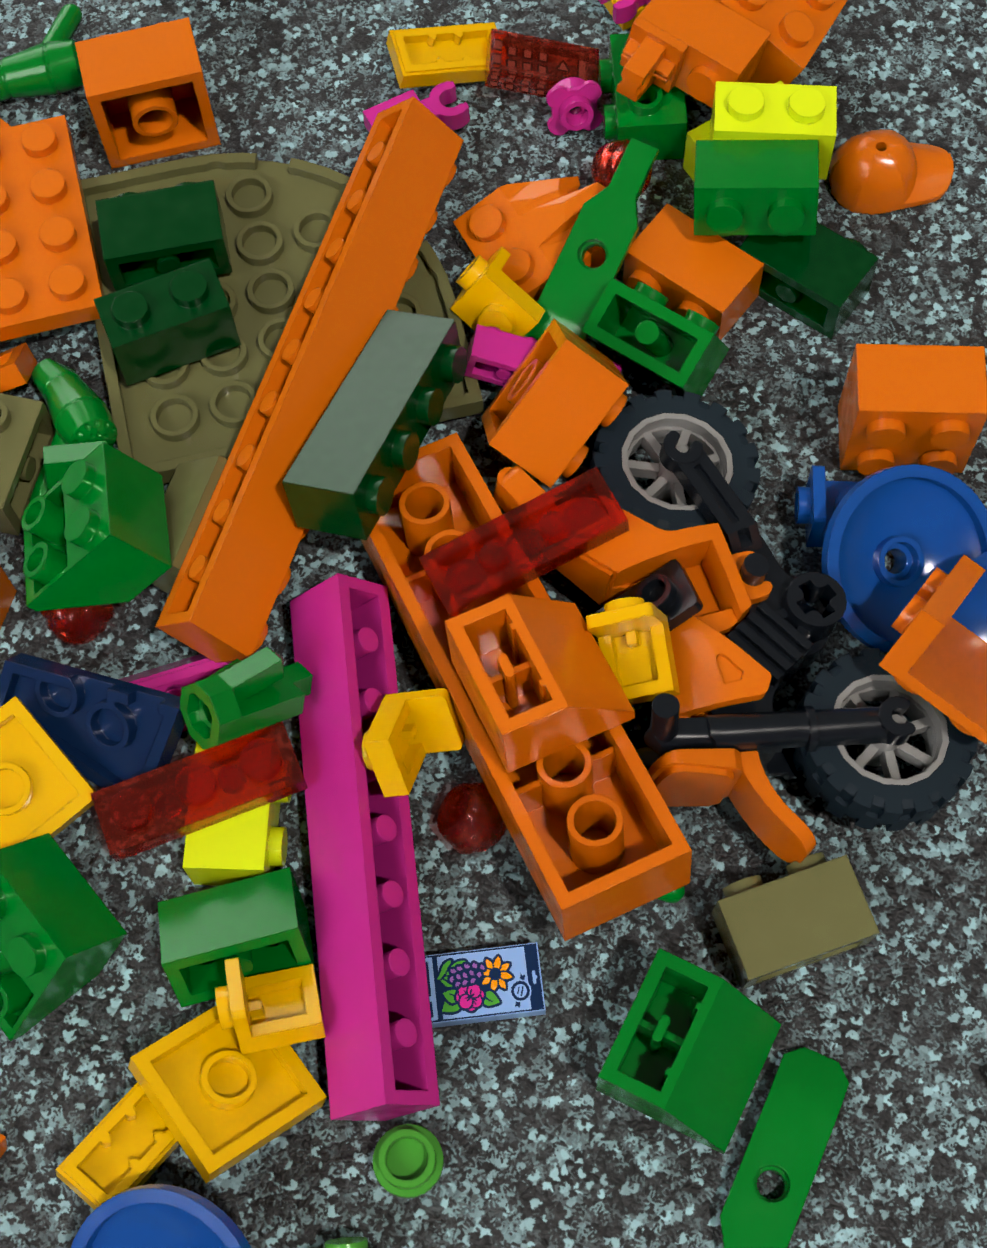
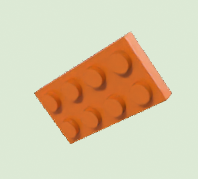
(44, 233)

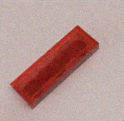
(524, 543)
(198, 791)

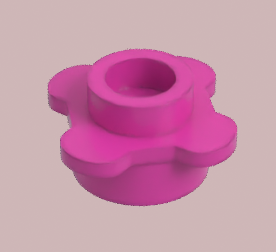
(569, 94)

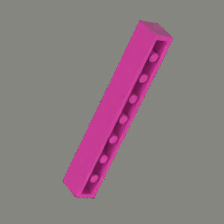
(361, 863)

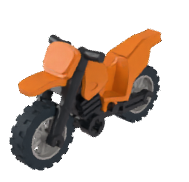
(750, 642)

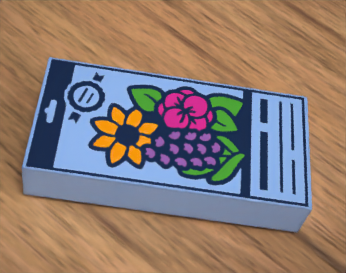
(485, 985)

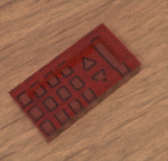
(535, 63)

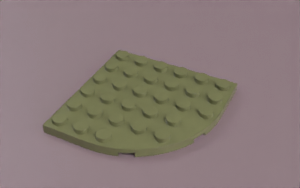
(273, 232)

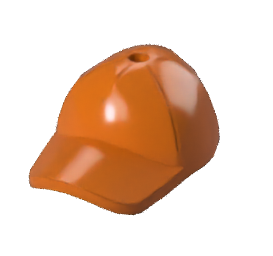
(887, 173)

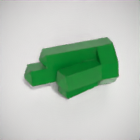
(244, 698)

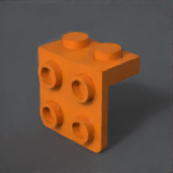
(940, 655)

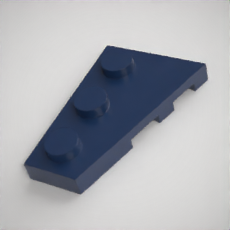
(98, 721)

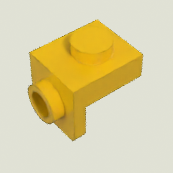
(494, 298)
(637, 647)
(404, 732)
(270, 1007)

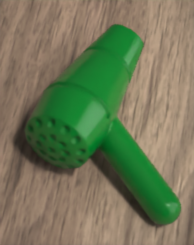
(48, 66)
(74, 410)

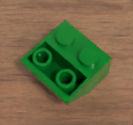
(96, 534)
(51, 933)
(689, 1051)

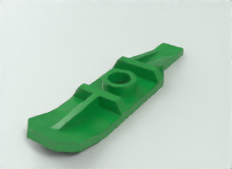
(605, 222)
(788, 1142)

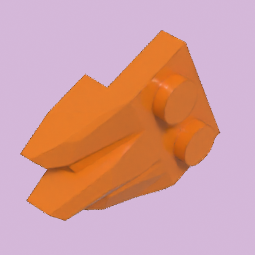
(531, 225)

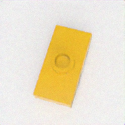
(439, 54)
(118, 1151)

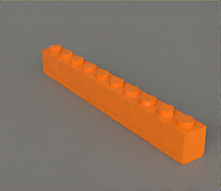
(358, 274)

